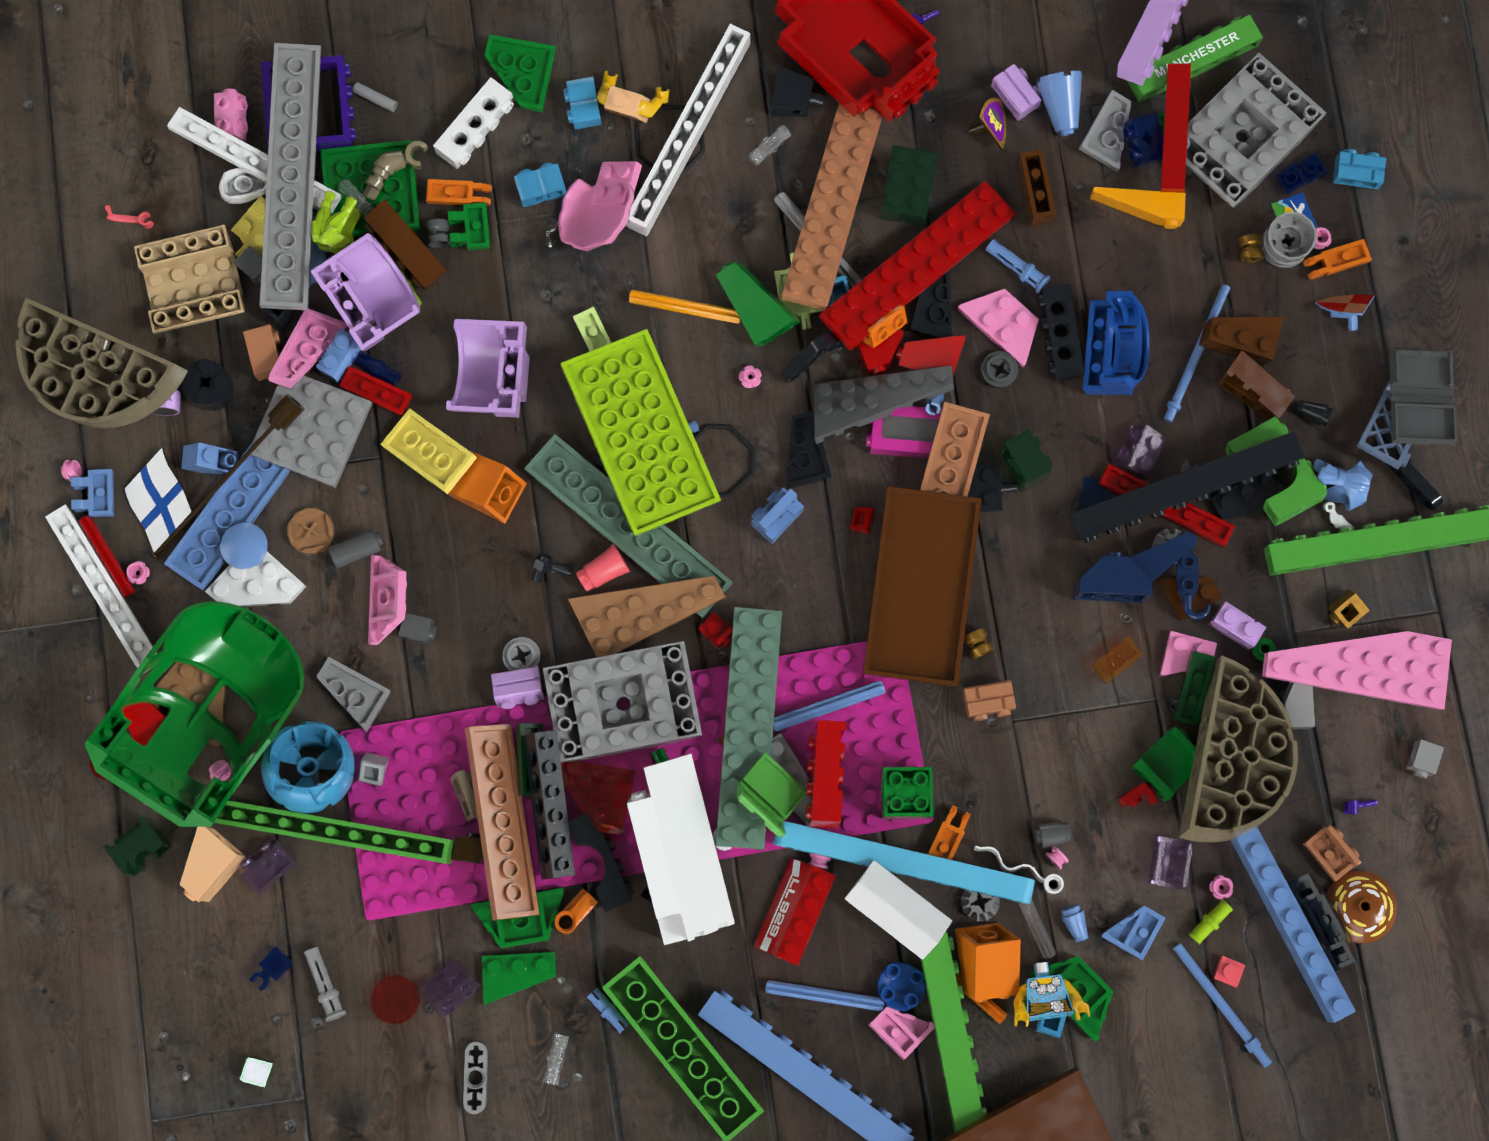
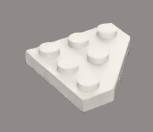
(257, 585)

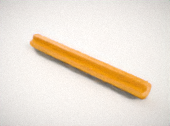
(684, 306)

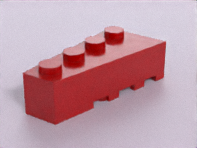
(826, 774)

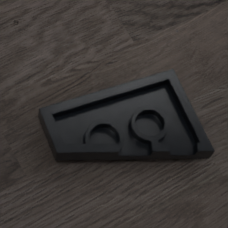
(806, 458)

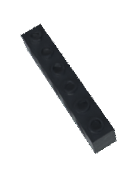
(549, 804)

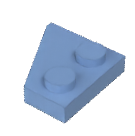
(1135, 932)

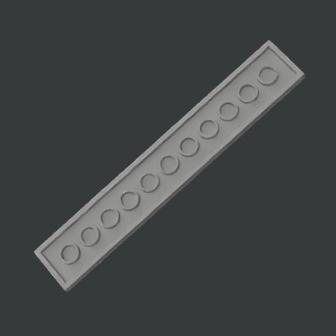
(290, 177)

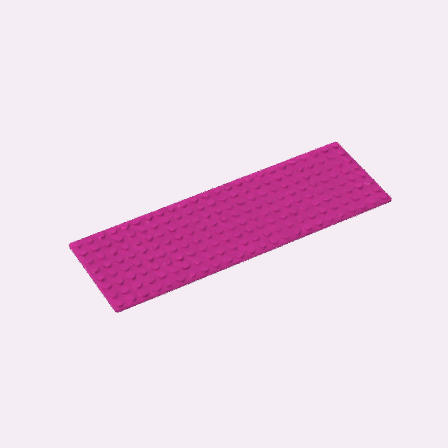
(433, 748)

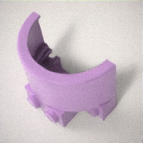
(372, 293)
(490, 367)

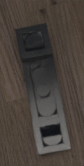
(1325, 919)

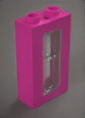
(904, 433)

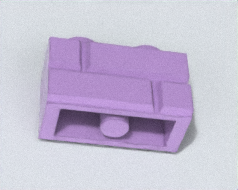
(1016, 91)
(1237, 625)
(517, 687)

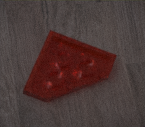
(600, 793)

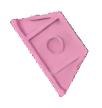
(1003, 322)
(386, 598)

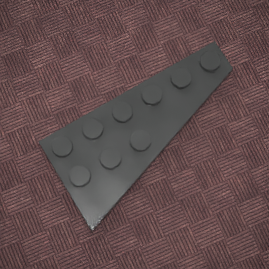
(868, 399)

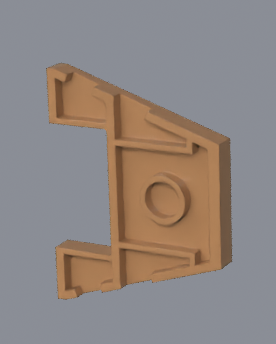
(195, 686)

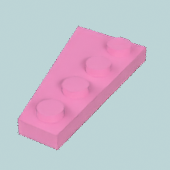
(305, 347)

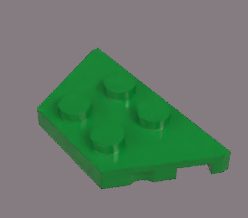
(524, 929)
(1091, 989)

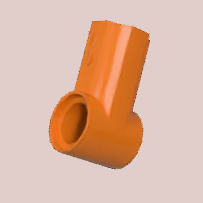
(576, 910)

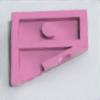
(901, 1030)

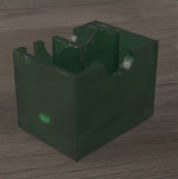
(136, 845)

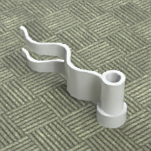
(1051, 878)

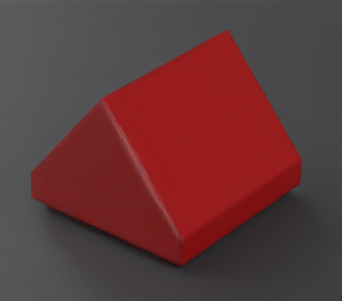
(863, 519)

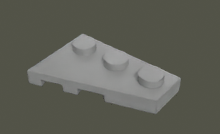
(354, 692)

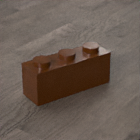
(1036, 188)

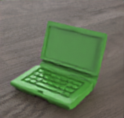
(770, 793)

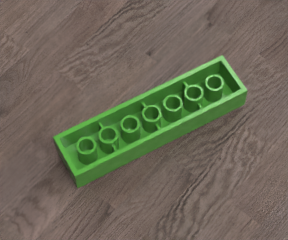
(683, 1049)

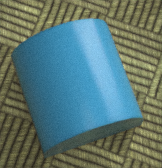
(1051, 1027)

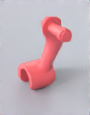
(129, 219)

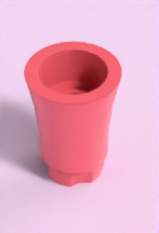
(602, 569)

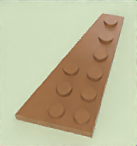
(632, 615)

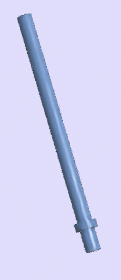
(1174, 405)

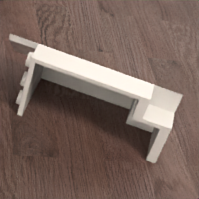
(679, 852)

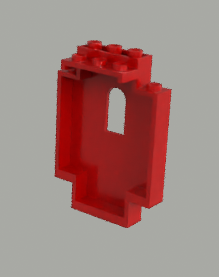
(827, 30)

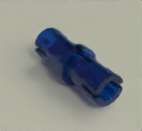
(378, 368)

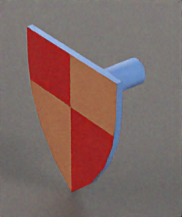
(1347, 307)

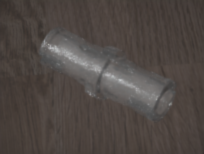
(769, 145)
(556, 1059)

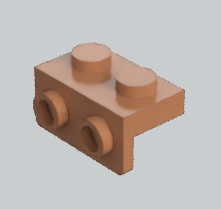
(1332, 852)

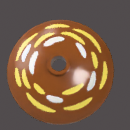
(1349, 894)

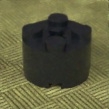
(198, 376)

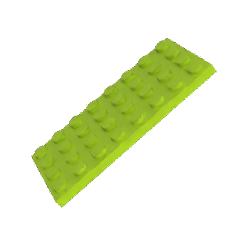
(640, 432)

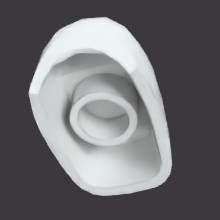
(240, 186)

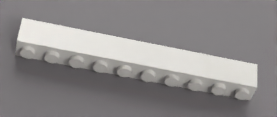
(688, 130)

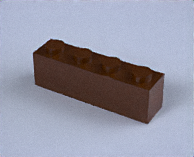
(405, 244)

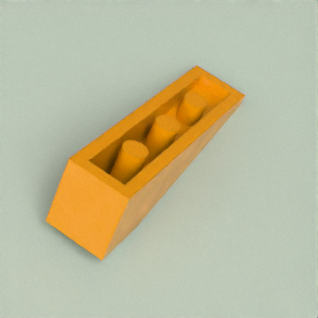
(1152, 206)

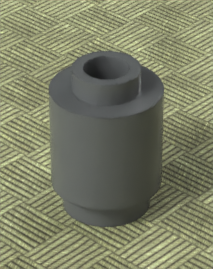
(1052, 834)

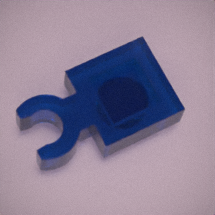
(273, 966)

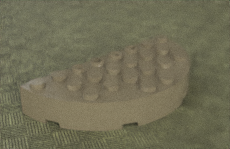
(89, 372)
(1240, 759)

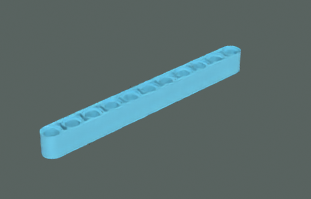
(907, 862)

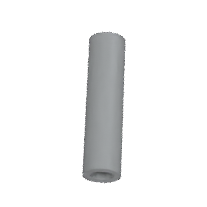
(375, 97)

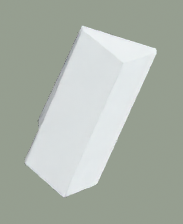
(898, 910)

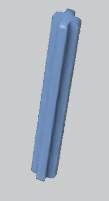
(828, 705)
(824, 995)

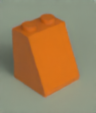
(489, 488)
(988, 961)

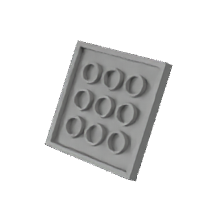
(320, 436)

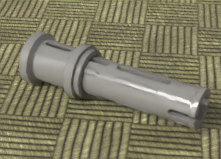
(313, 956)

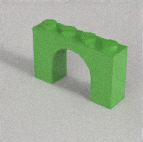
(1306, 487)

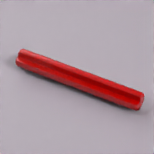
(106, 556)

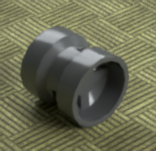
(437, 233)

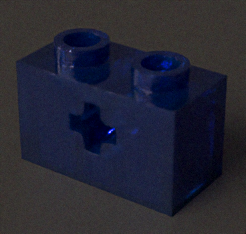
(1146, 129)

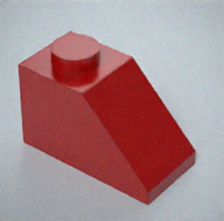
(878, 359)

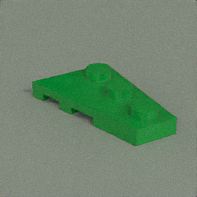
(515, 972)

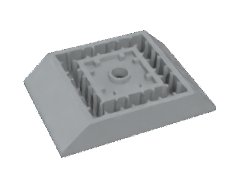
(1264, 108)
(586, 697)

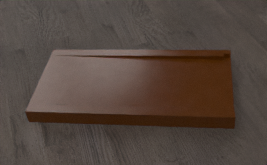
(922, 586)
(1050, 1112)

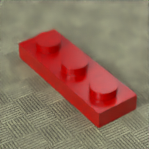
(376, 391)

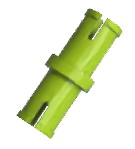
(1210, 922)

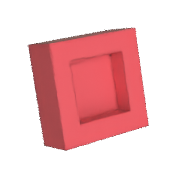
(1228, 971)

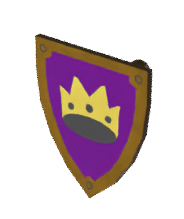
(992, 120)

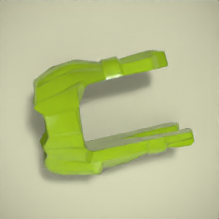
(335, 231)

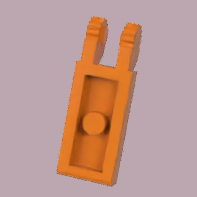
(456, 192)
(1339, 259)
(948, 836)

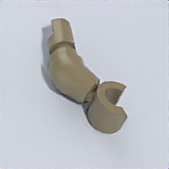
(388, 164)

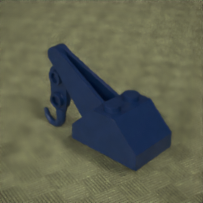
(1130, 579)

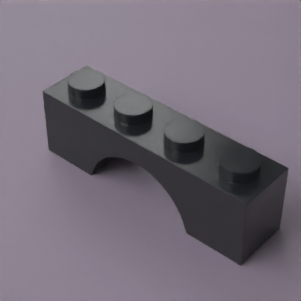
(613, 889)

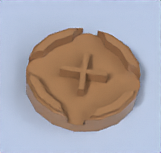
(310, 531)

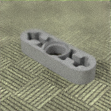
(467, 1084)

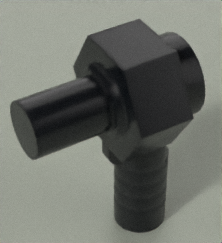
(543, 563)

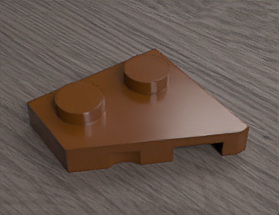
(1206, 594)

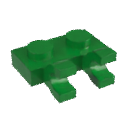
(475, 226)

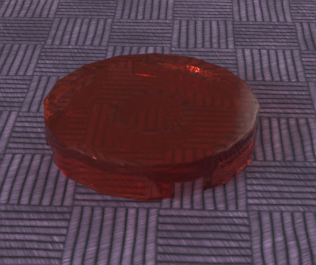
(395, 999)

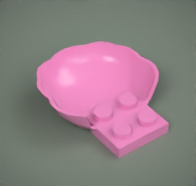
(599, 212)

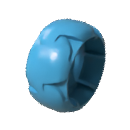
(308, 794)

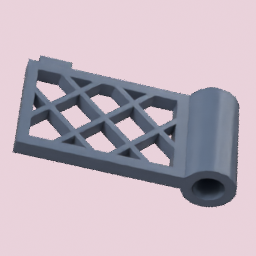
(1375, 451)

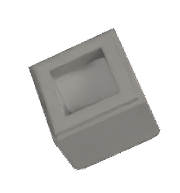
(373, 769)

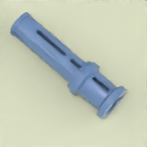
(1025, 271)

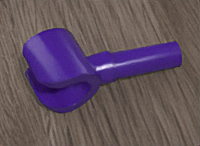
(924, 18)
(1352, 806)

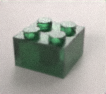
(1026, 460)

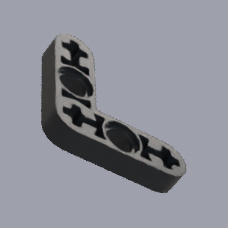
(819, 346)

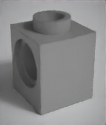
(1424, 758)

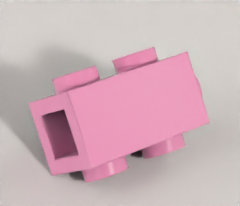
(231, 113)

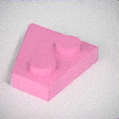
(1179, 650)

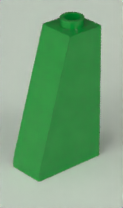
(755, 304)

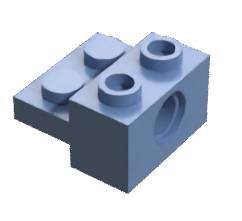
(767, 520)

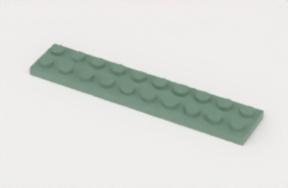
(595, 501)
(747, 720)

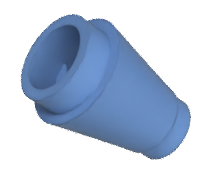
(1075, 922)

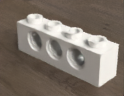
(490, 94)

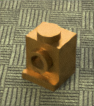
(1354, 609)

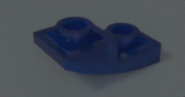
(1301, 174)

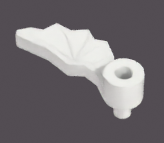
(1337, 520)

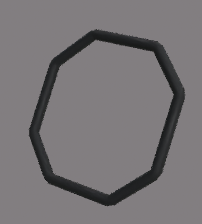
(647, 162)
(724, 426)

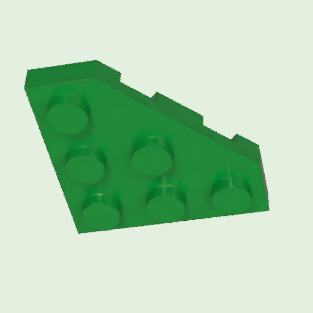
(522, 68)

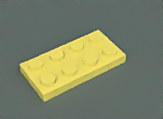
(428, 451)

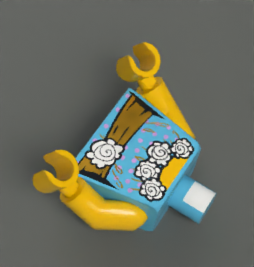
(1047, 997)

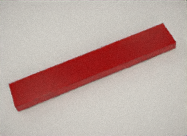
(1176, 128)
(1188, 517)

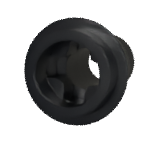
(1315, 412)

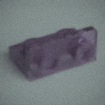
(266, 865)

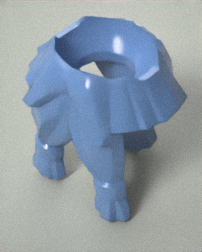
(1350, 485)

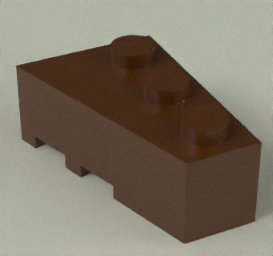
(1252, 335)
(1256, 387)

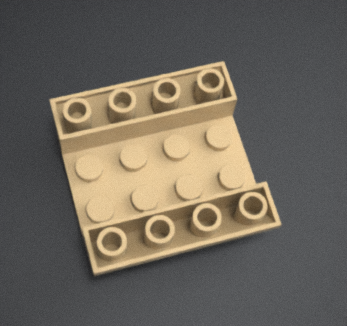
(191, 279)

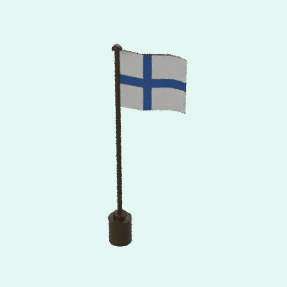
(161, 499)

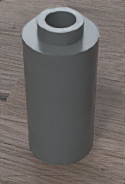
(356, 548)

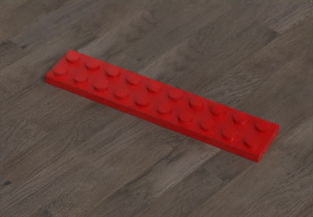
(917, 264)

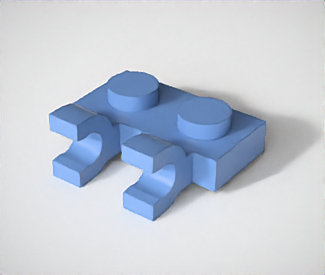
(100, 493)

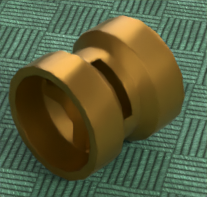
(1251, 248)
(975, 638)

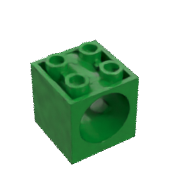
(906, 793)

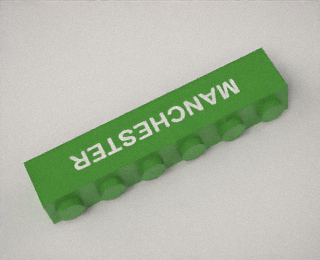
(1202, 53)

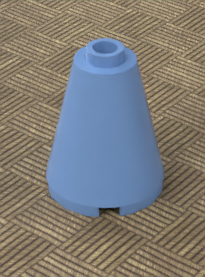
(1062, 100)

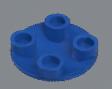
(901, 986)

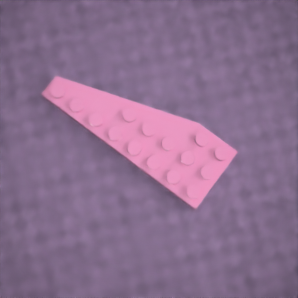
(1387, 667)

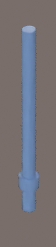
(1251, 1043)

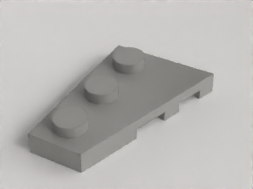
(1106, 134)

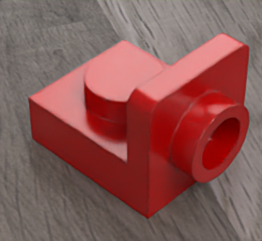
(716, 631)
(1133, 796)

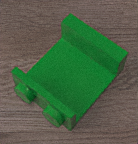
(1167, 763)

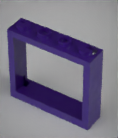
(345, 90)

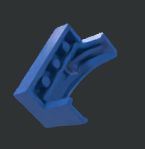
(1131, 345)

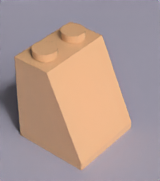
(209, 864)

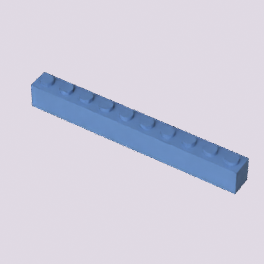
(1293, 926)
(800, 1071)

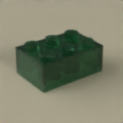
(908, 185)

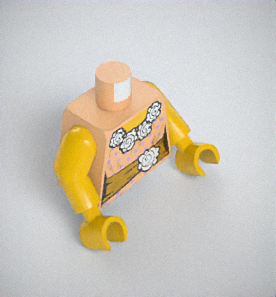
(629, 103)

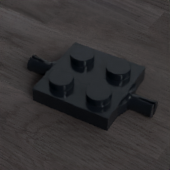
(989, 487)

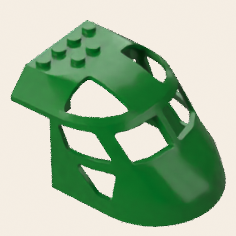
(237, 651)

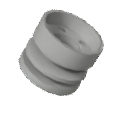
(1294, 229)

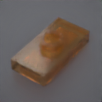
(1117, 660)

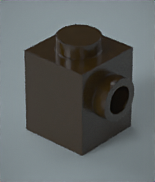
(468, 849)

